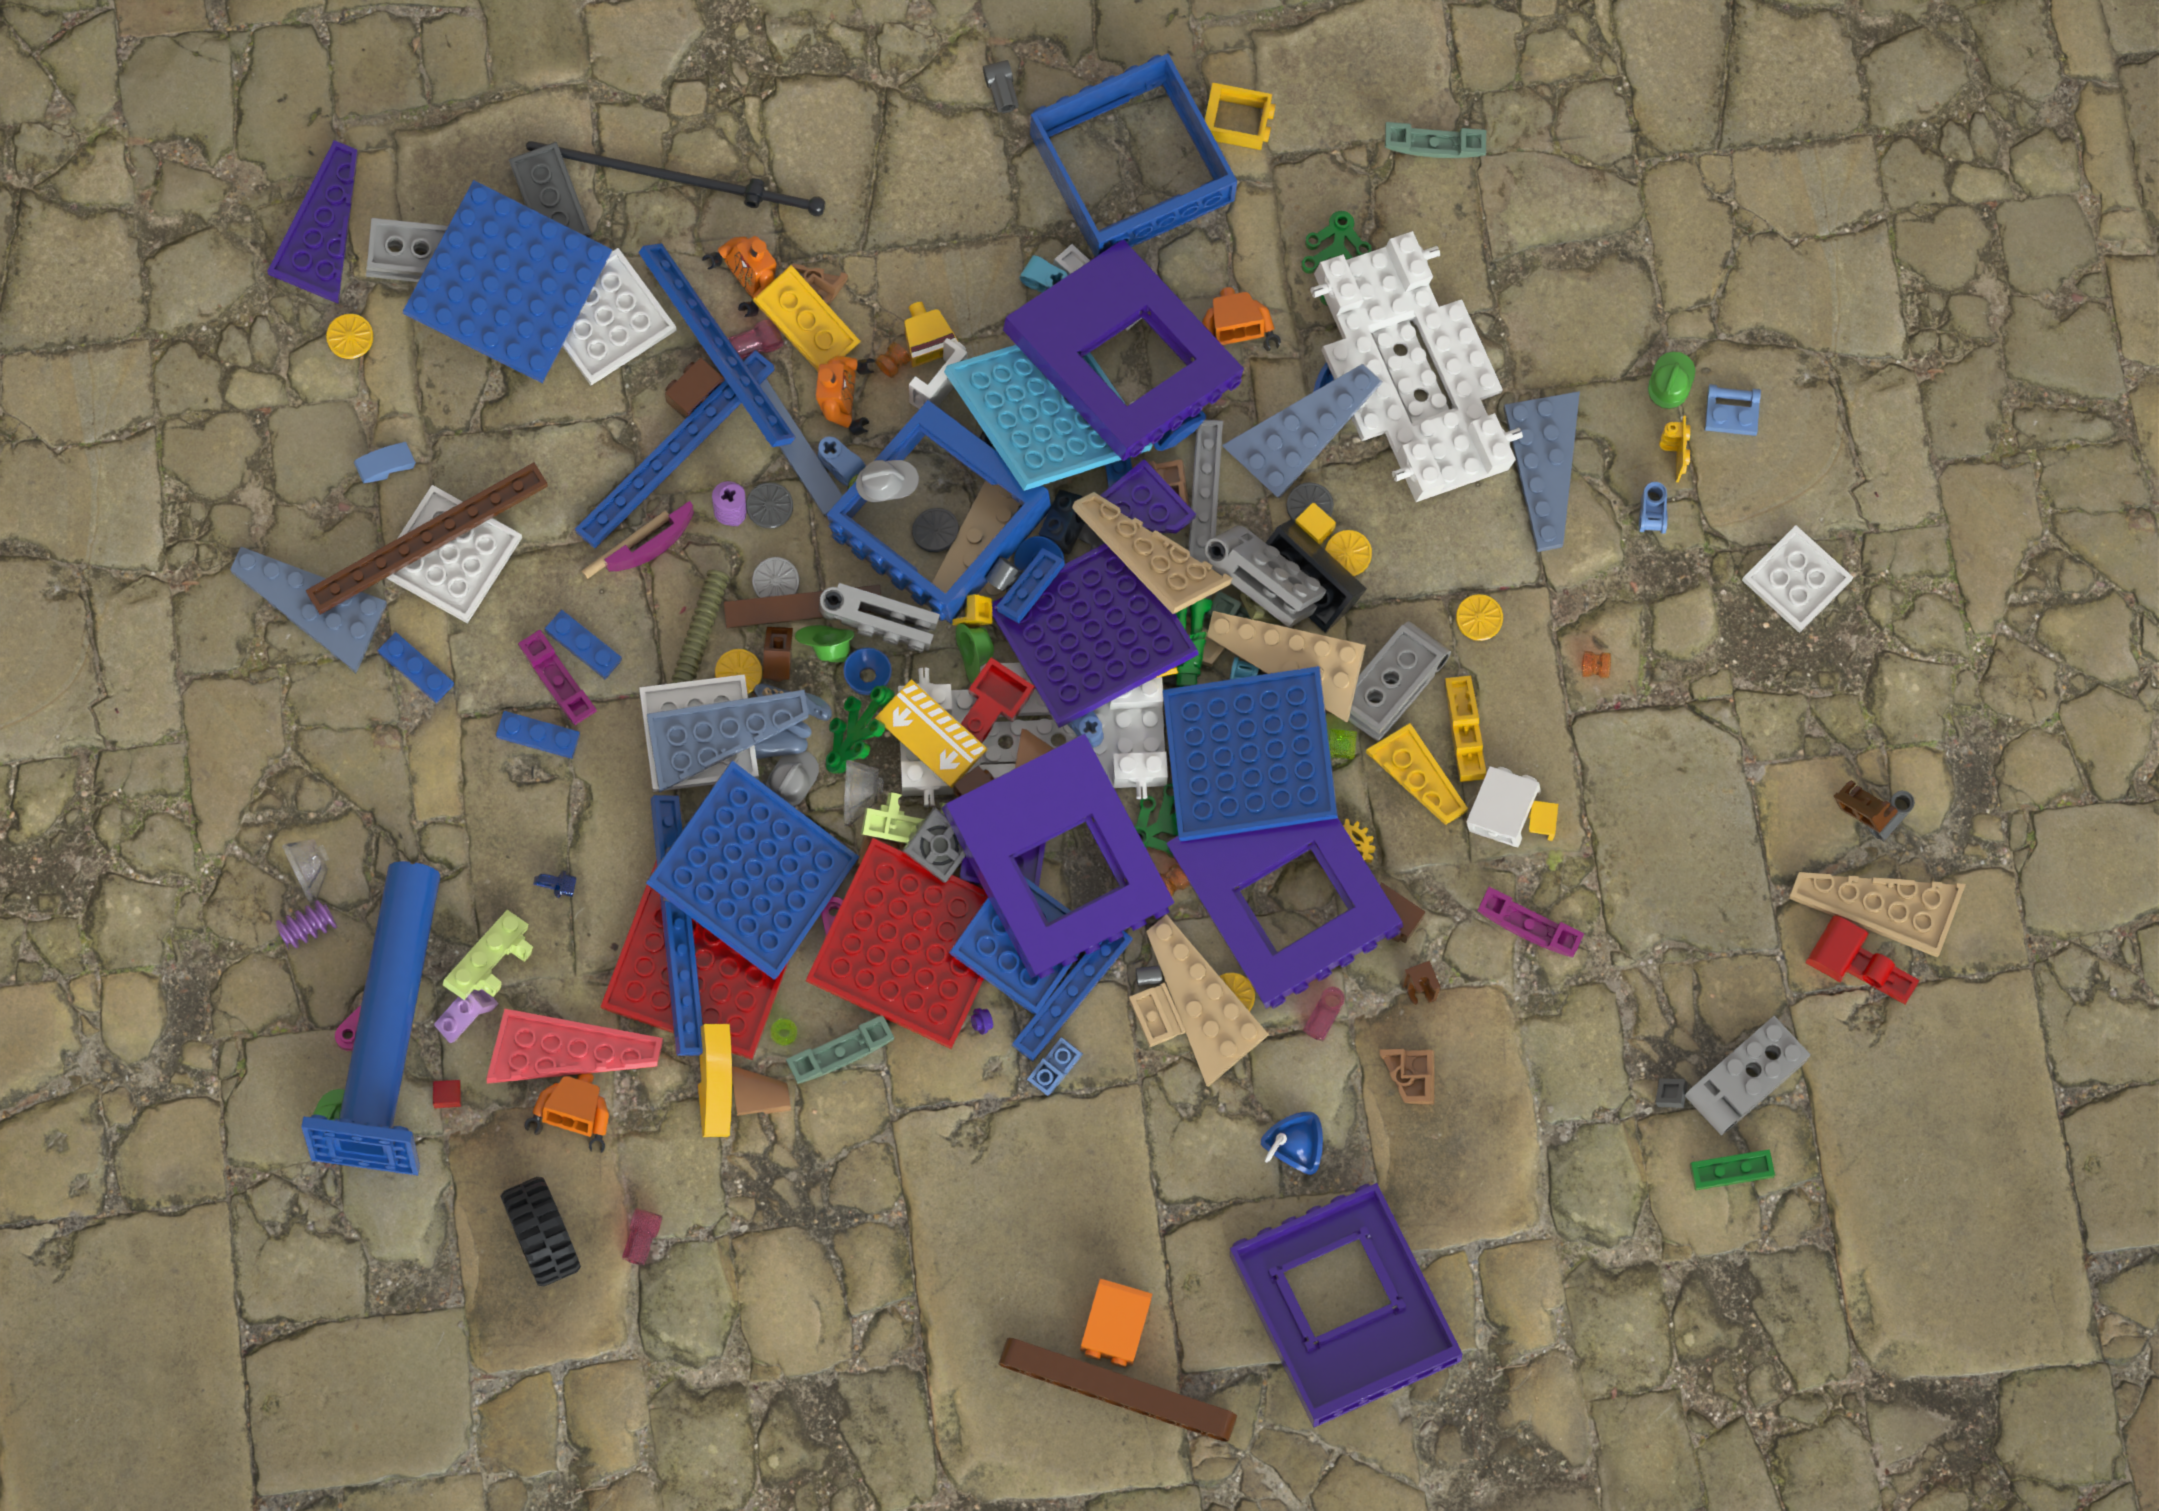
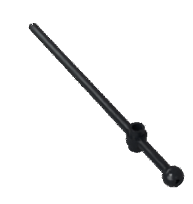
(753, 192)

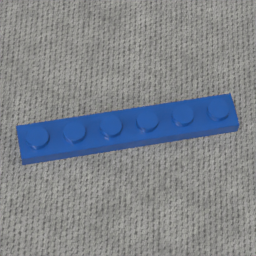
(1068, 997)

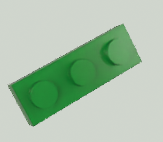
(1732, 1169)

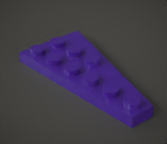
(317, 237)

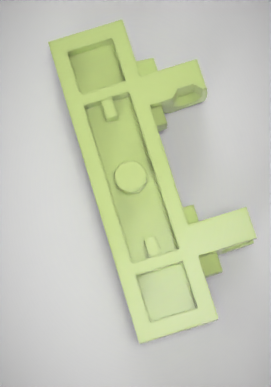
(890, 822)
(476, 967)

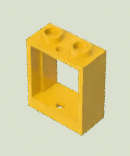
(1243, 97)

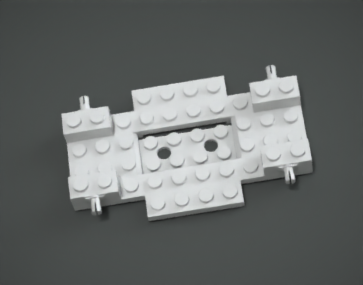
(1373, 308)
(1129, 753)

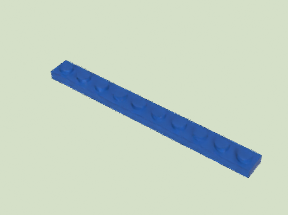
(717, 345)
(667, 456)
(678, 939)

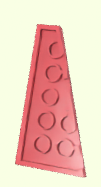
(553, 1047)

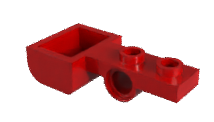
(997, 694)
(1841, 952)

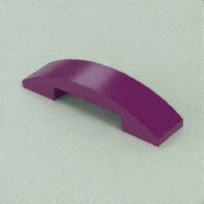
(625, 559)
(556, 678)
(1528, 924)

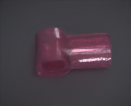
(763, 338)
(1324, 1015)
(642, 1229)

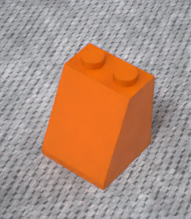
(1116, 1323)

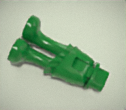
(1190, 669)

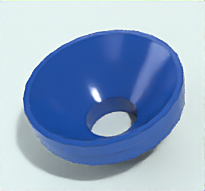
(867, 659)

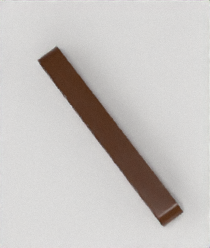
(1117, 1389)

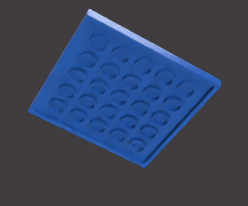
(507, 281)
(1249, 754)
(752, 870)

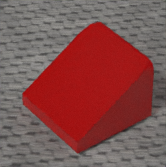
(447, 1094)

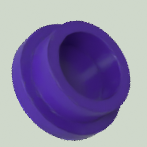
(981, 1020)

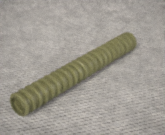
(701, 626)

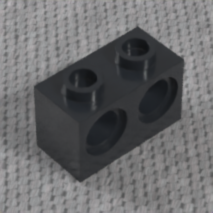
(1062, 522)

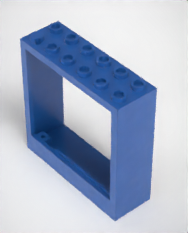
(1106, 96)
(980, 459)

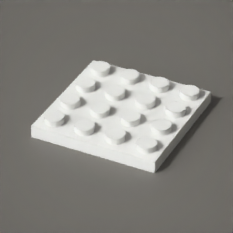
(616, 321)
(461, 570)
(692, 694)

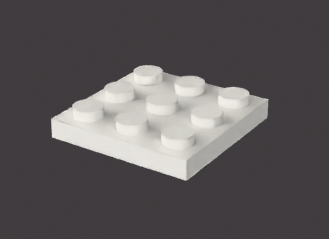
(1797, 578)

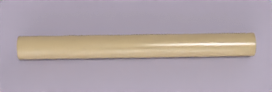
(630, 541)

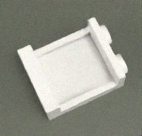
(940, 385)
(1503, 805)

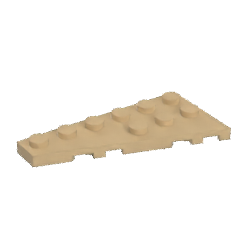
(984, 521)
(1152, 557)
(1287, 649)
(1894, 908)
(1212, 1015)

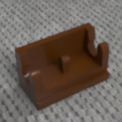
(1865, 806)
(1421, 979)

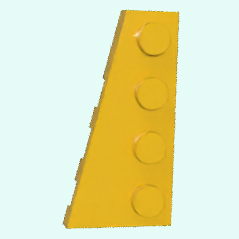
(1415, 768)

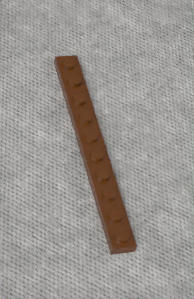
(426, 538)

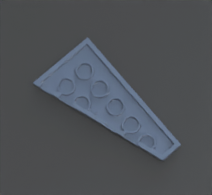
(1294, 437)
(1545, 461)
(341, 630)
(705, 735)

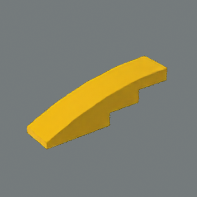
(1465, 728)
(716, 1080)

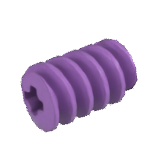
(729, 503)
(305, 924)

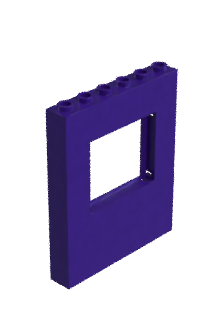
(1095, 307)
(1033, 807)
(1240, 859)
(1364, 1355)

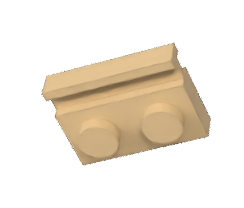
(1157, 1015)

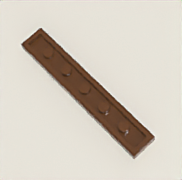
(779, 608)

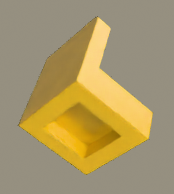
(1316, 523)
(977, 612)
(1543, 818)

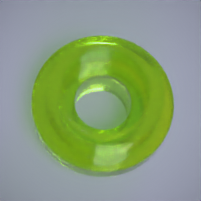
(784, 1024)

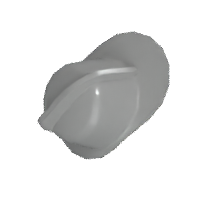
(887, 480)
(793, 777)

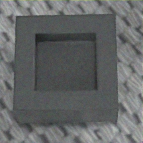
(1671, 1093)

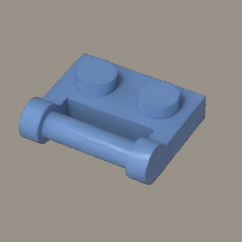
(1730, 417)

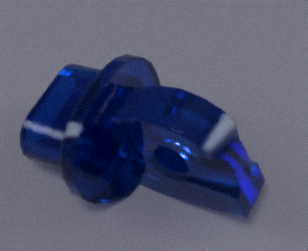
(562, 884)

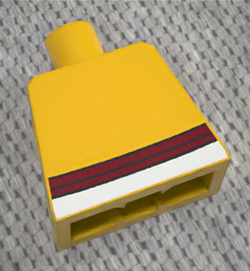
(926, 334)

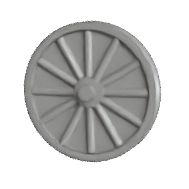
(775, 578)

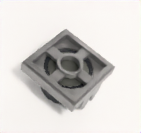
(935, 846)

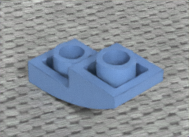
(381, 462)
(1055, 1066)

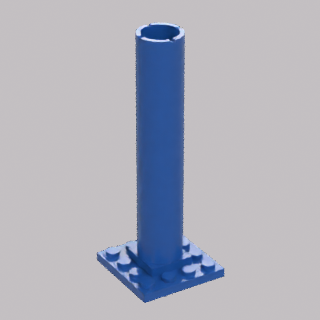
(365, 1126)

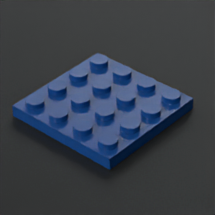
(991, 954)

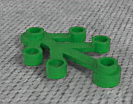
(1337, 248)
(856, 729)
(1165, 823)

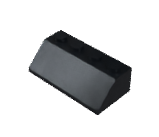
(1316, 562)

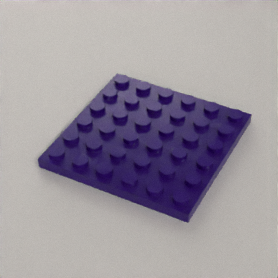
(1094, 636)

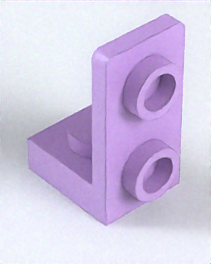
(463, 1012)

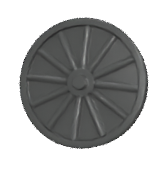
(1304, 495)
(769, 505)
(935, 529)

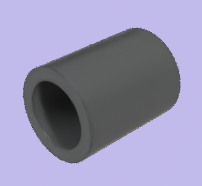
(1148, 975)

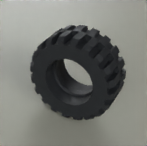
(540, 1231)

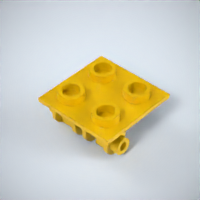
(1675, 439)

